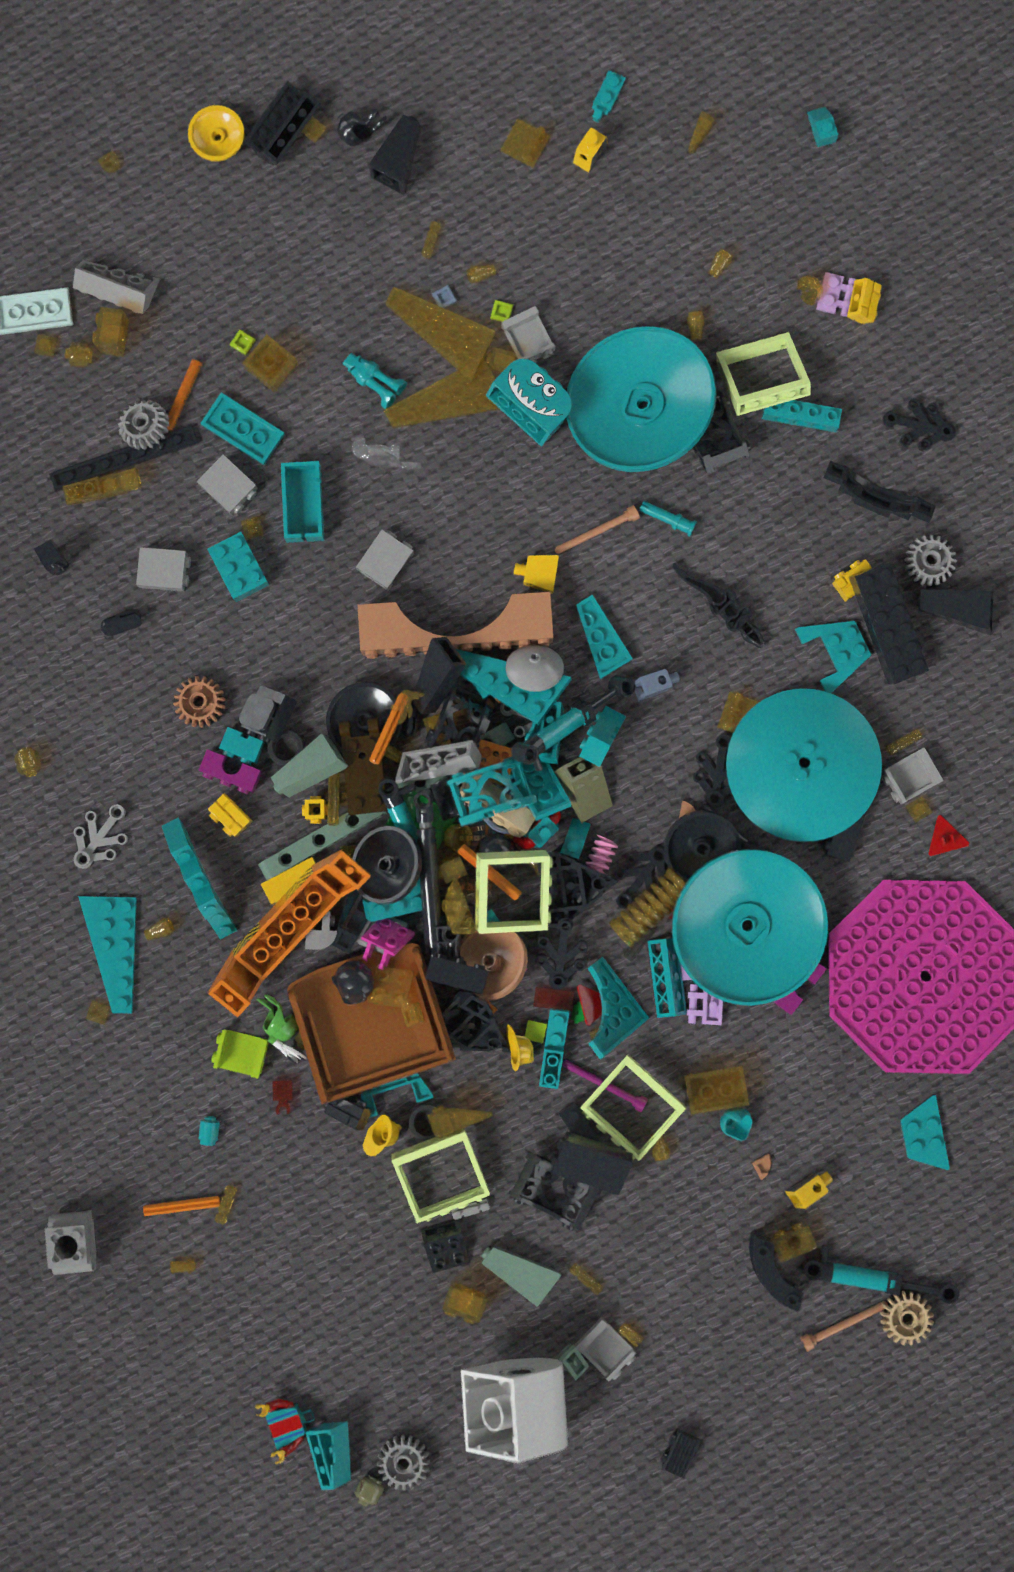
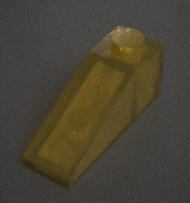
(449, 1120)

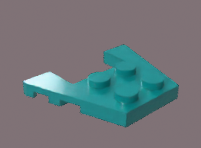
(843, 645)
(419, 1087)

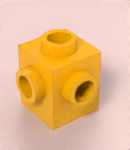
(307, 809)

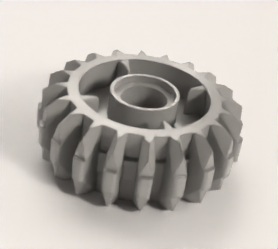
(143, 424)
(940, 554)
(398, 1473)

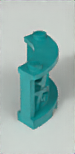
(520, 796)

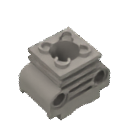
(81, 1227)

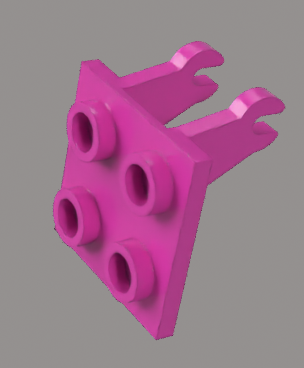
(388, 936)

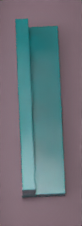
(671, 977)

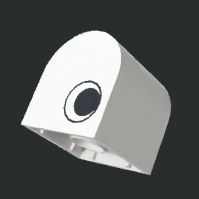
(515, 1408)

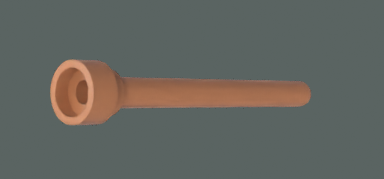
(630, 514)
(811, 1340)

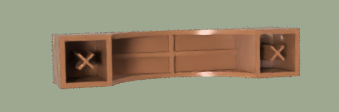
(522, 623)

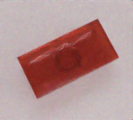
(553, 999)

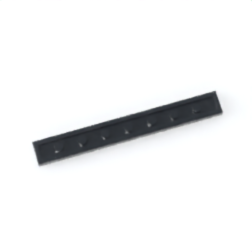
(123, 458)

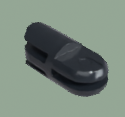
(121, 622)
(411, 724)

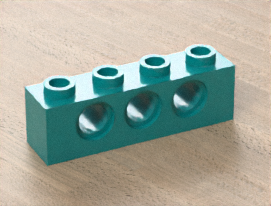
(804, 415)

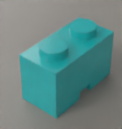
(235, 744)

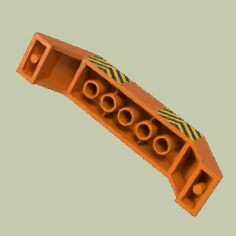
(284, 928)

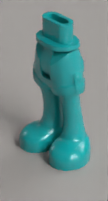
(366, 370)

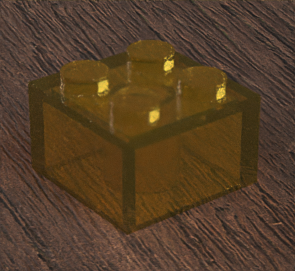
(111, 331)
(270, 363)
(464, 1302)

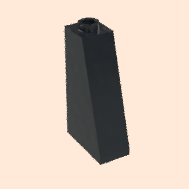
(438, 674)

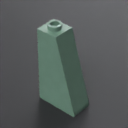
(309, 767)
(524, 1275)

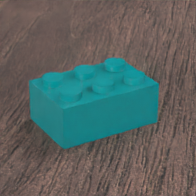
(238, 567)

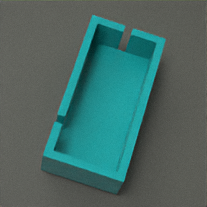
(302, 501)

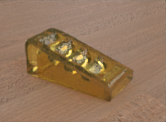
(702, 128)

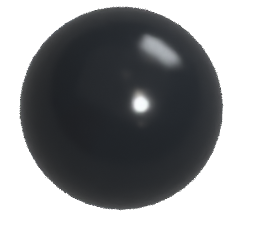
(497, 843)

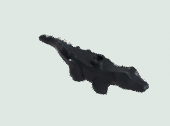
(724, 603)

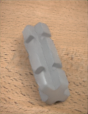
(471, 1209)

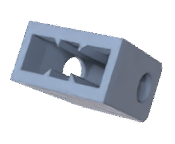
(651, 685)

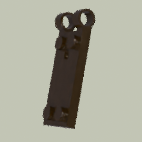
(362, 775)

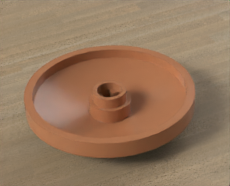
(503, 957)

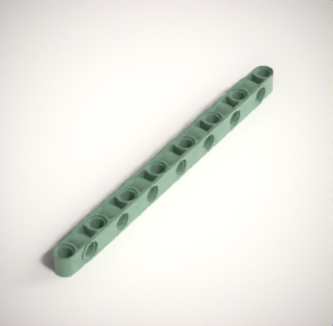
(307, 846)

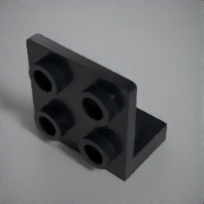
(445, 1246)

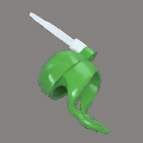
(280, 1029)

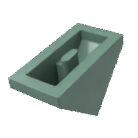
(572, 1361)

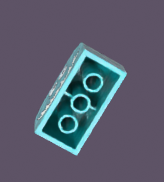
(531, 399)

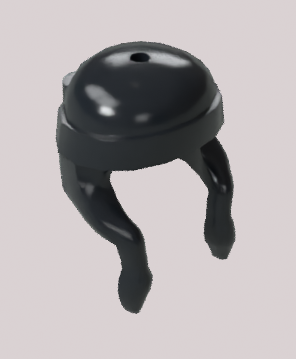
(352, 127)

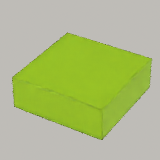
(501, 311)
(242, 342)
(535, 1031)

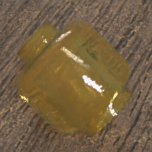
(79, 354)
(27, 761)

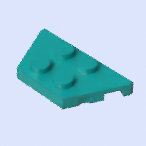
(924, 1135)

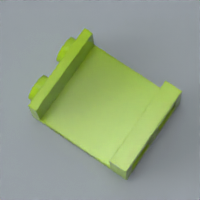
(240, 1053)

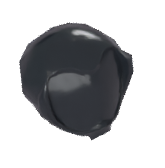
(354, 982)

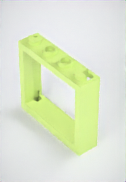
(769, 396)
(511, 857)
(604, 1126)
(430, 1146)

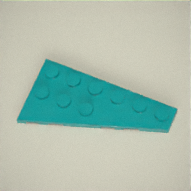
(491, 677)
(112, 934)

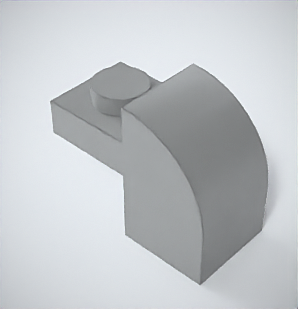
(322, 938)

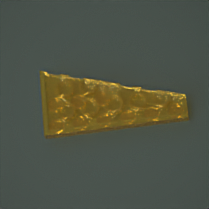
(451, 335)
(445, 399)

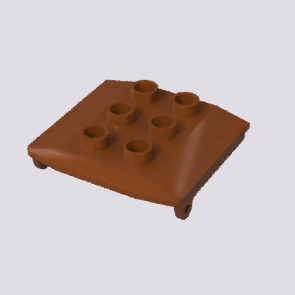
(367, 1042)

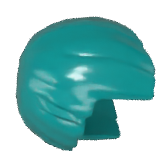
(736, 1123)

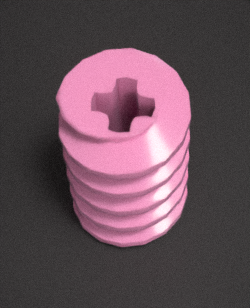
(601, 854)

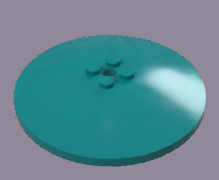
(636, 368)
(797, 800)
(784, 936)

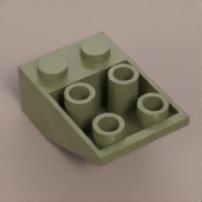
(585, 788)

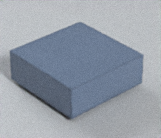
(444, 297)

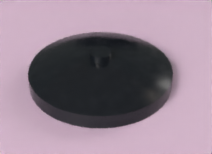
(356, 705)
(697, 840)
(392, 861)

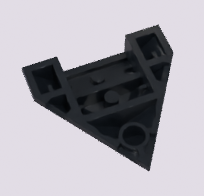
(573, 887)
(472, 1024)

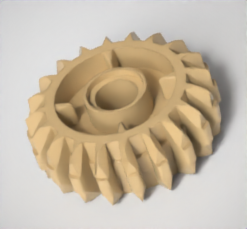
(913, 1328)

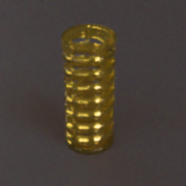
(649, 920)

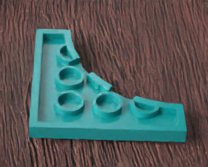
(619, 1010)

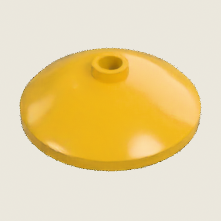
(210, 123)

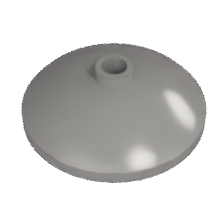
(534, 668)

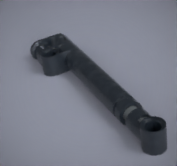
(436, 934)

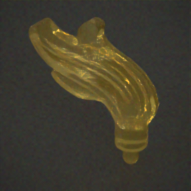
(404, 704)

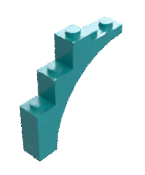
(197, 879)

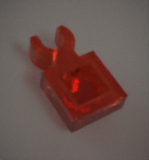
(282, 1092)

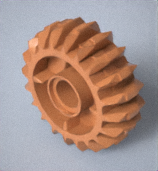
(191, 693)

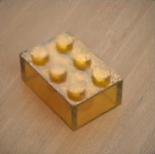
(716, 1089)

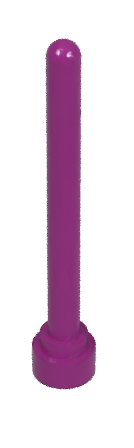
(637, 1101)

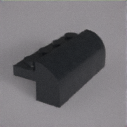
(281, 123)

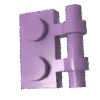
(832, 286)
(711, 1007)

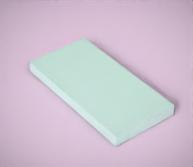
(35, 311)

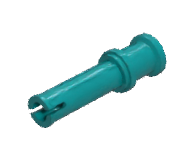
(677, 521)

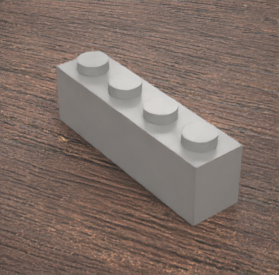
(115, 286)
(438, 762)

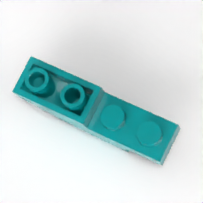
(554, 1048)

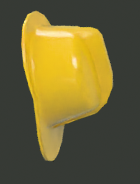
(520, 1048)
(381, 1135)

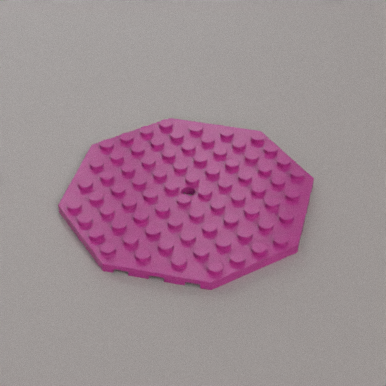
(878, 984)

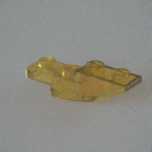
(102, 488)

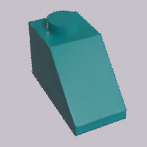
(823, 126)
(575, 839)

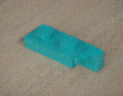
(607, 95)

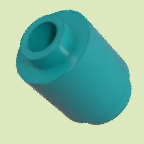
(209, 1131)

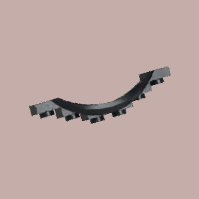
(877, 498)
(351, 922)

